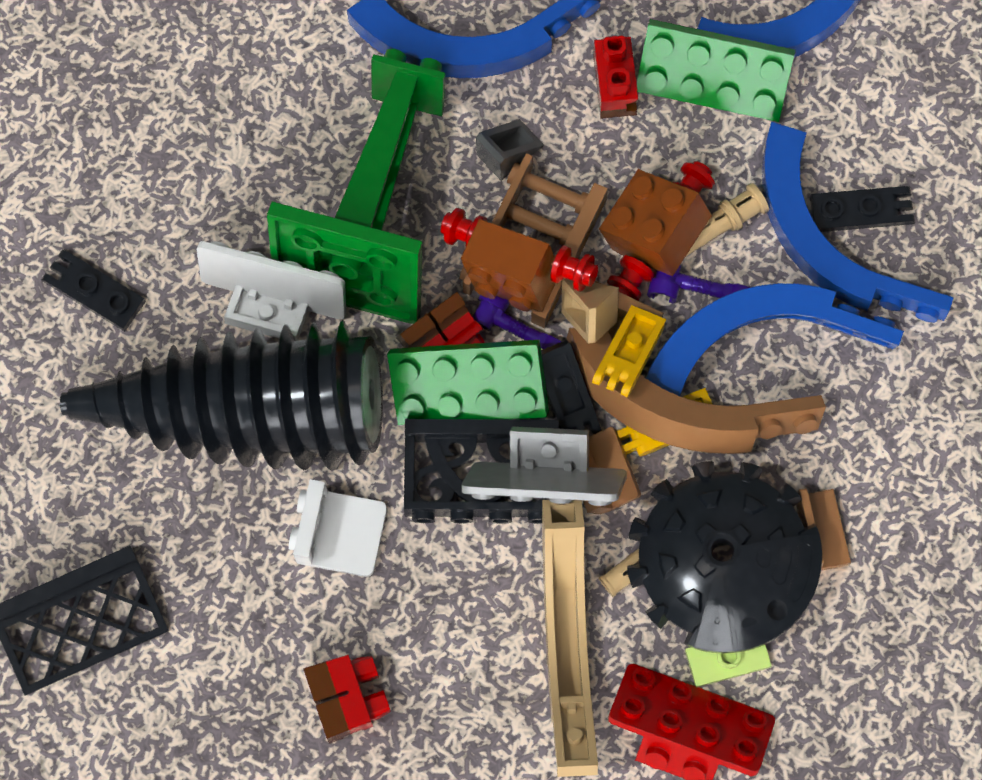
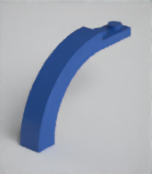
(797, 31)
(467, 56)
(815, 254)
(754, 305)

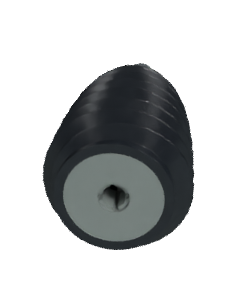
(250, 399)

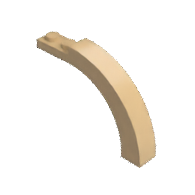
(567, 639)

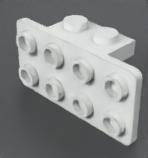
(268, 290)

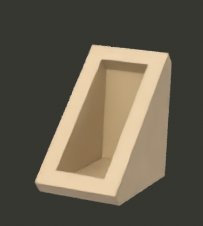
(591, 310)

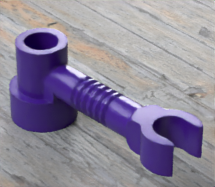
(670, 286)
(492, 312)

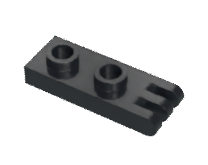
(861, 209)
(95, 291)
(567, 389)

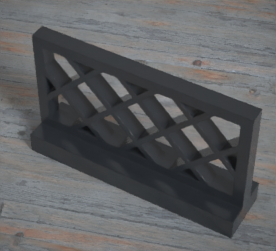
(63, 589)

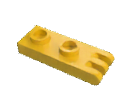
(630, 349)

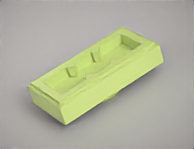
(717, 667)

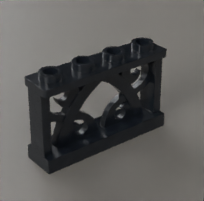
(439, 436)

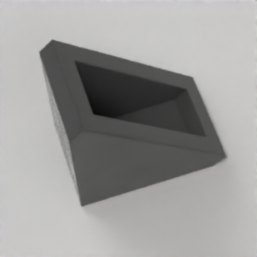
(505, 146)

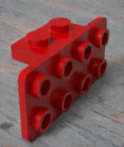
(689, 727)

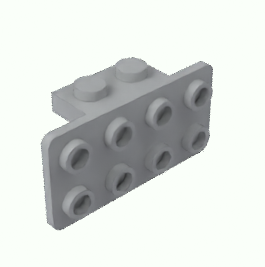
(546, 465)

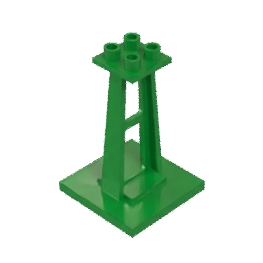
(378, 266)

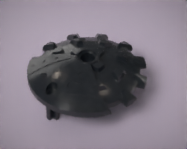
(734, 601)

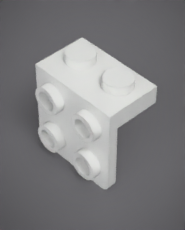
(337, 531)

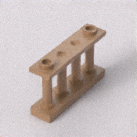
(586, 205)

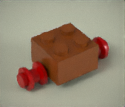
(656, 224)
(514, 264)

